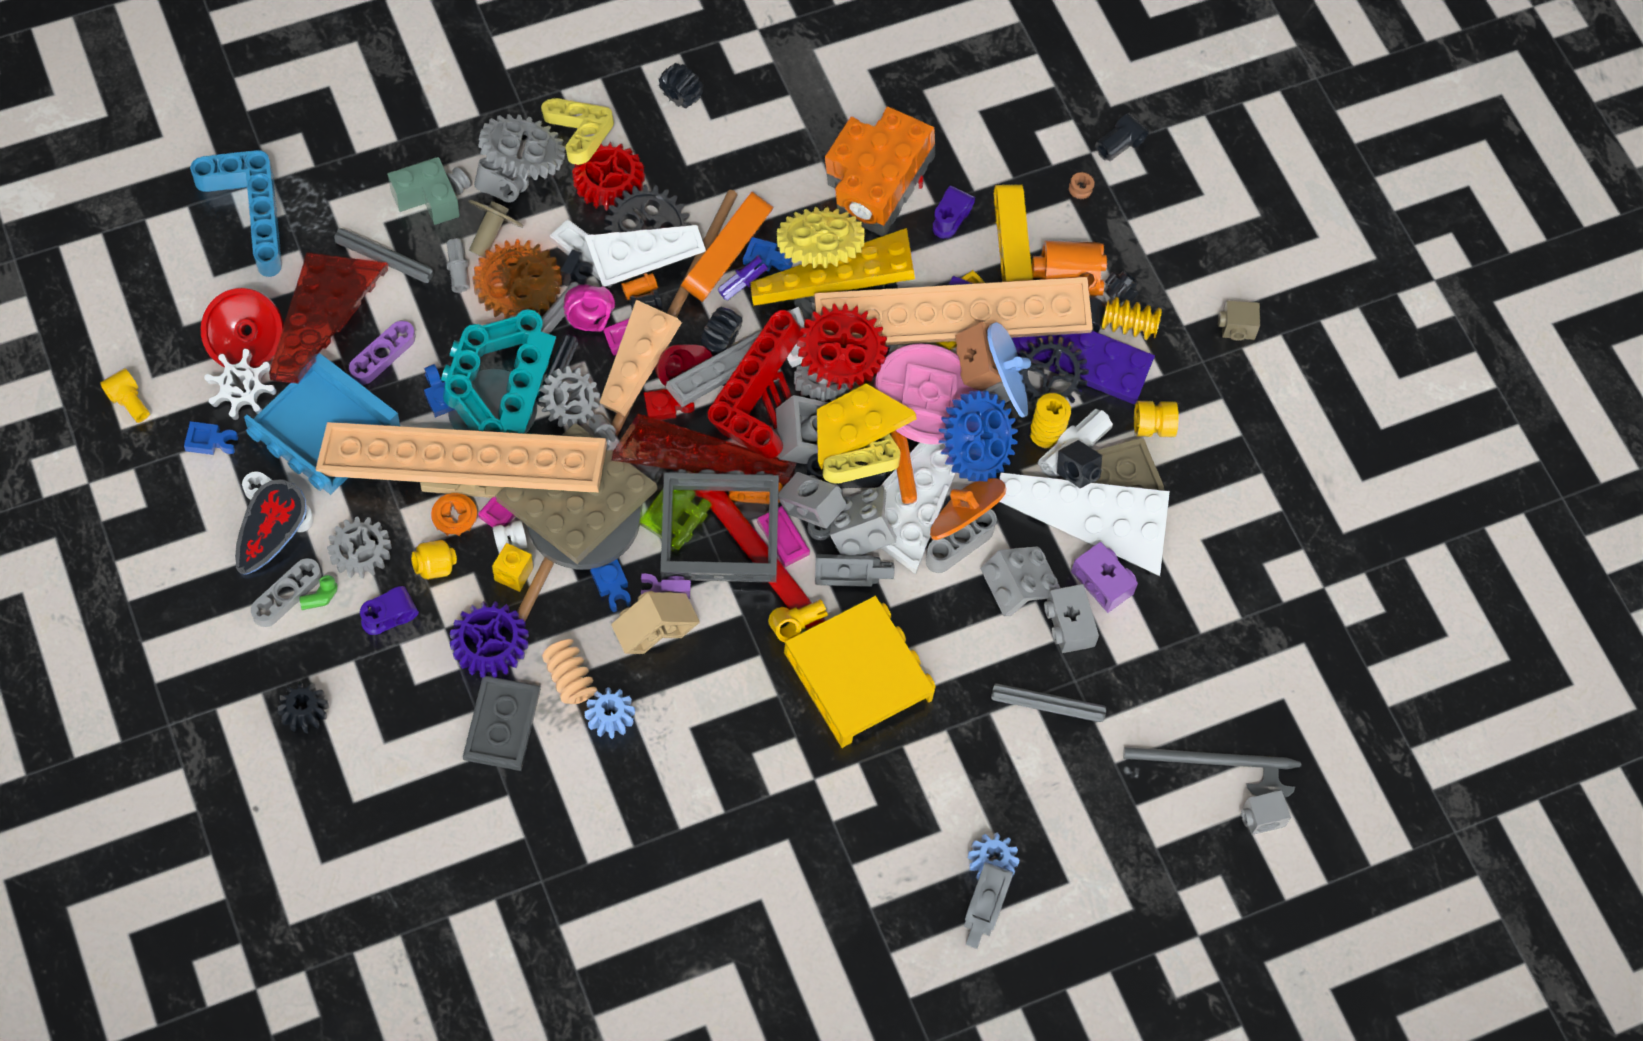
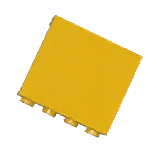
(858, 669)

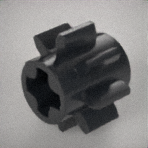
(1121, 286)

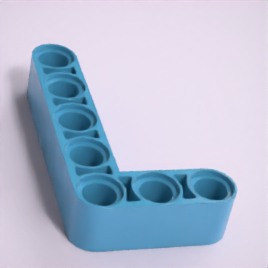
(254, 179)

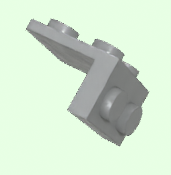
(863, 524)
(1018, 577)

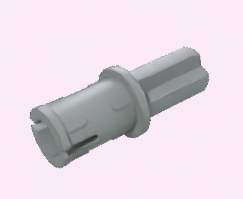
(457, 265)
(604, 430)

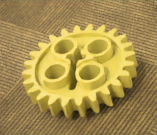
(820, 237)

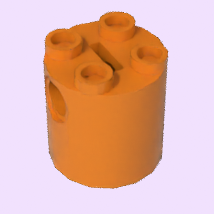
(1072, 260)

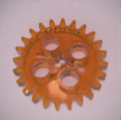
(496, 270)

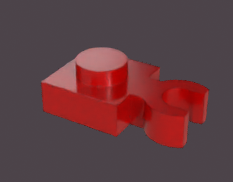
(663, 405)

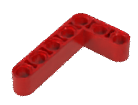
(754, 385)

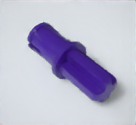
(742, 279)

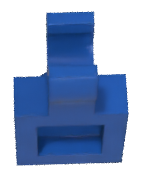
(768, 254)
(435, 393)

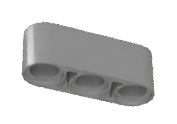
(956, 551)

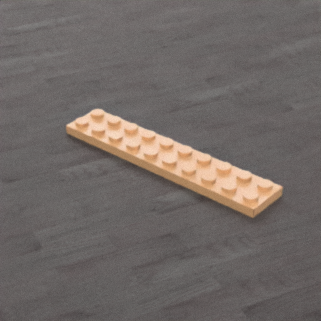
(947, 310)
(462, 457)

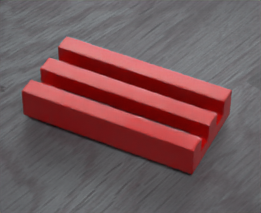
(766, 400)

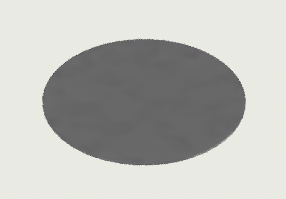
(490, 387)

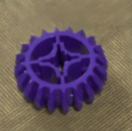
(471, 627)

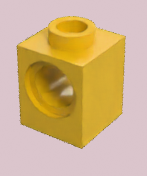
(512, 567)

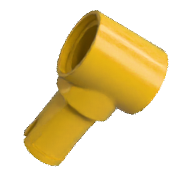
(123, 389)
(797, 619)

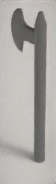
(1269, 764)

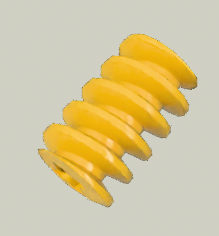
(1131, 318)
(1050, 420)

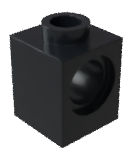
(1079, 464)

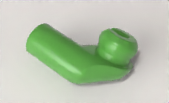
(323, 595)

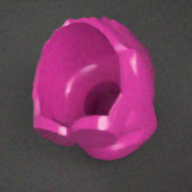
(587, 304)

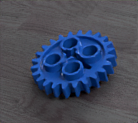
(978, 436)

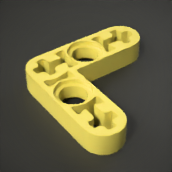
(594, 120)
(843, 466)

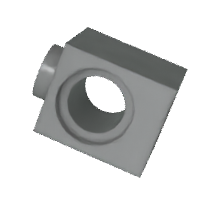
(1265, 812)

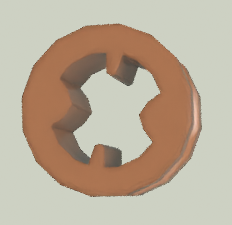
(1078, 192)

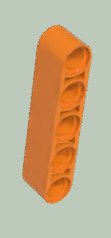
(727, 246)

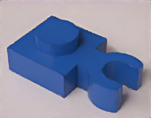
(205, 437)
(611, 581)

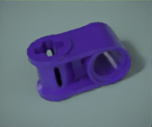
(951, 212)
(389, 610)

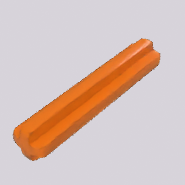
(905, 470)

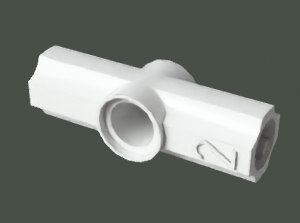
(1087, 431)

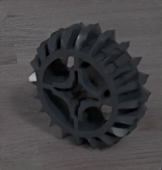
(1057, 350)

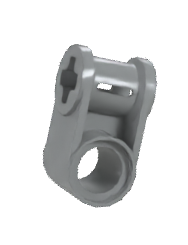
(499, 184)

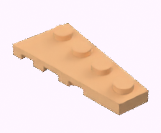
(642, 344)

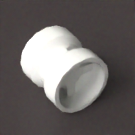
(514, 531)

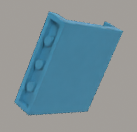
(298, 418)

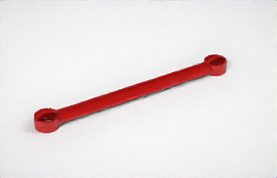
(756, 549)

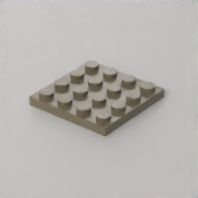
(577, 519)

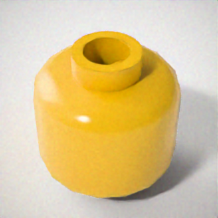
(433, 559)

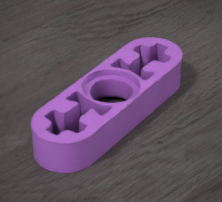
(385, 340)

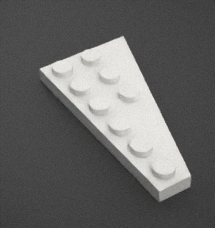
(1118, 516)
(914, 520)

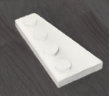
(637, 252)

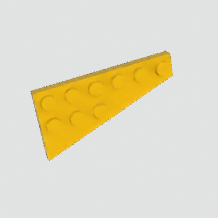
(879, 263)

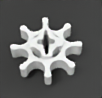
(230, 390)

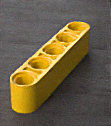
(1012, 233)

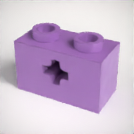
(1104, 576)

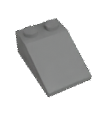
(798, 428)

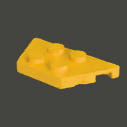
(858, 421)

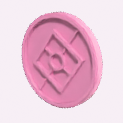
(926, 382)

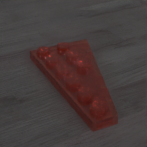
(322, 303)
(676, 448)

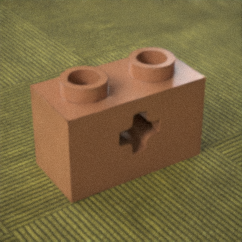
(976, 359)

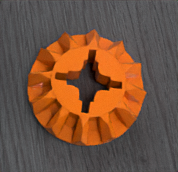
(462, 505)

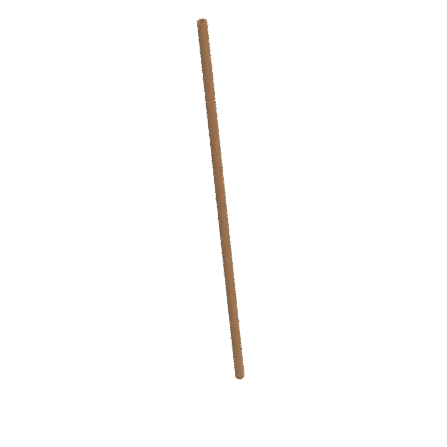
(619, 420)

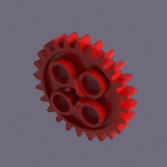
(843, 324)

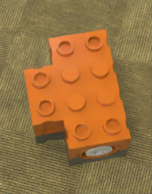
(879, 167)

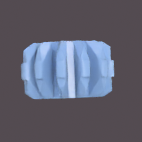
(608, 702)
(987, 849)

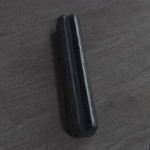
(561, 360)

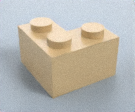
(652, 619)

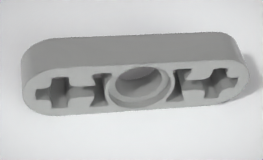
(286, 580)

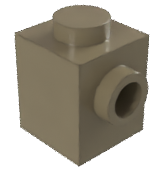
(1239, 320)

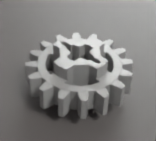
(808, 386)
(558, 392)
(366, 556)

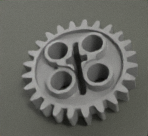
(502, 140)

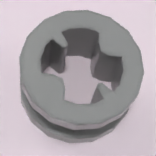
(458, 180)

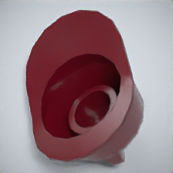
(680, 359)

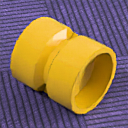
(1156, 419)

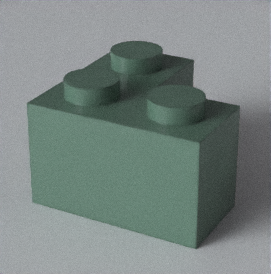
(426, 185)

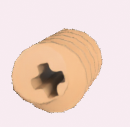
(566, 673)

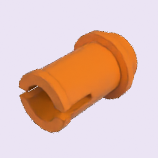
(639, 285)

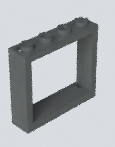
(719, 570)

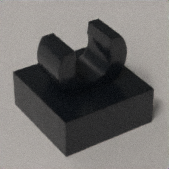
(573, 267)

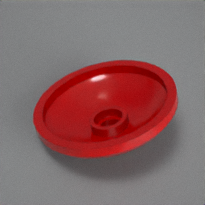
(225, 325)

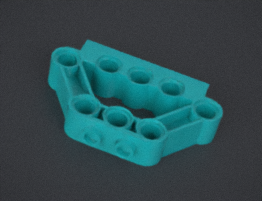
(494, 338)

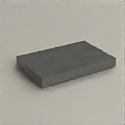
(501, 723)

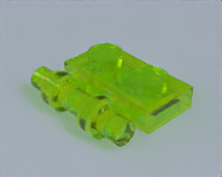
(681, 502)

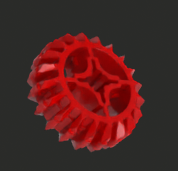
(605, 166)

